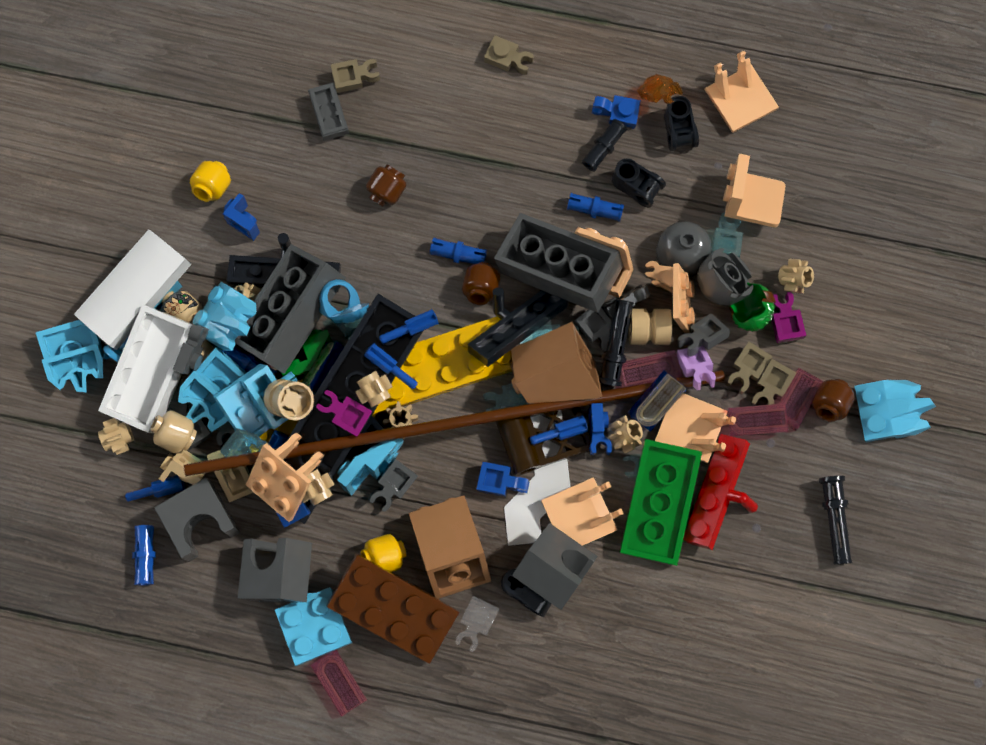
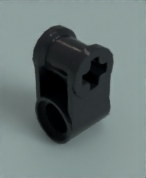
(680, 129)
(639, 183)
(525, 595)

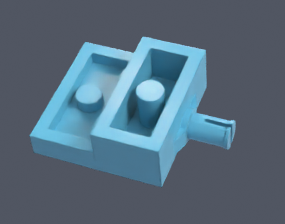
(244, 402)
(312, 627)

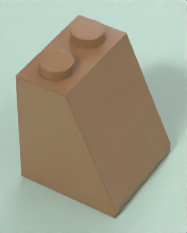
(555, 368)
(450, 547)

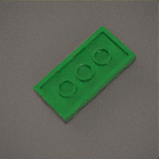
(660, 502)

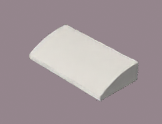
(138, 279)
(145, 372)

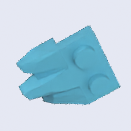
(225, 316)
(71, 354)
(200, 387)
(891, 409)
(370, 462)

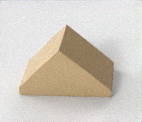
(232, 480)

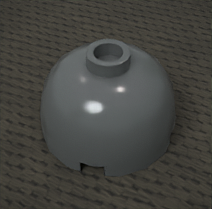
(684, 244)
(724, 278)

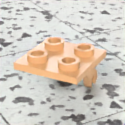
(741, 96)
(677, 282)
(694, 426)
(277, 481)
(581, 512)

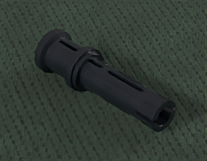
(614, 356)
(839, 503)

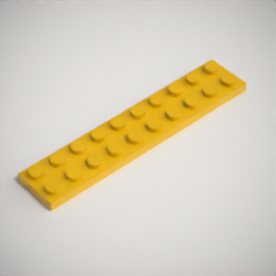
(438, 367)

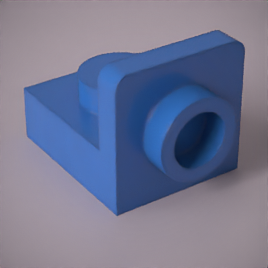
(240, 219)

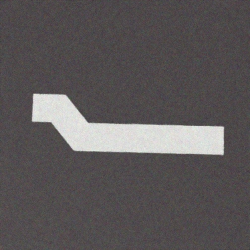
(526, 509)

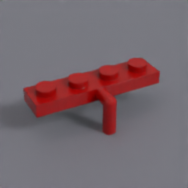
(718, 492)

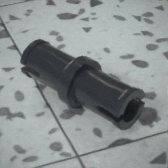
(604, 145)

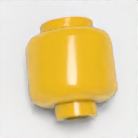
(210, 181)
(385, 552)

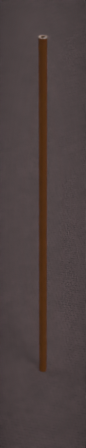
(431, 427)

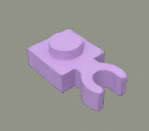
(698, 366)

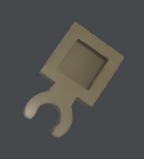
(505, 54)
(349, 75)
(750, 365)
(774, 381)

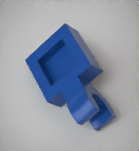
(621, 108)
(597, 424)
(496, 480)

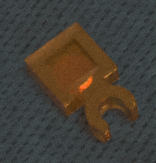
(659, 87)

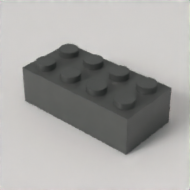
(559, 262)
(288, 308)

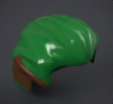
(754, 310)

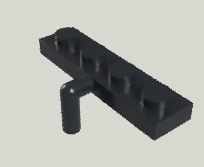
(258, 269)
(514, 325)

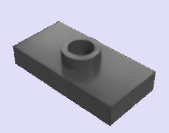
(328, 111)

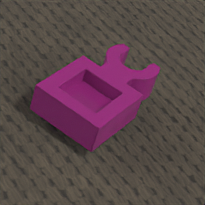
(787, 323)
(349, 414)

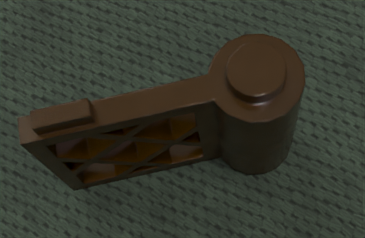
(529, 457)

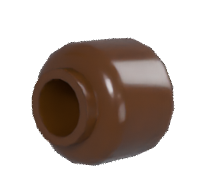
(386, 185)
(479, 283)
(833, 400)

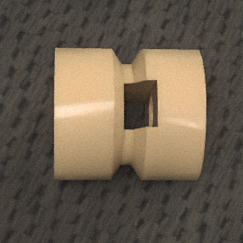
(650, 326)
(288, 399)

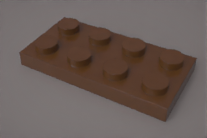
(392, 608)

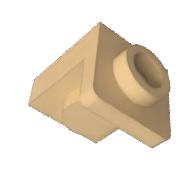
(176, 465)

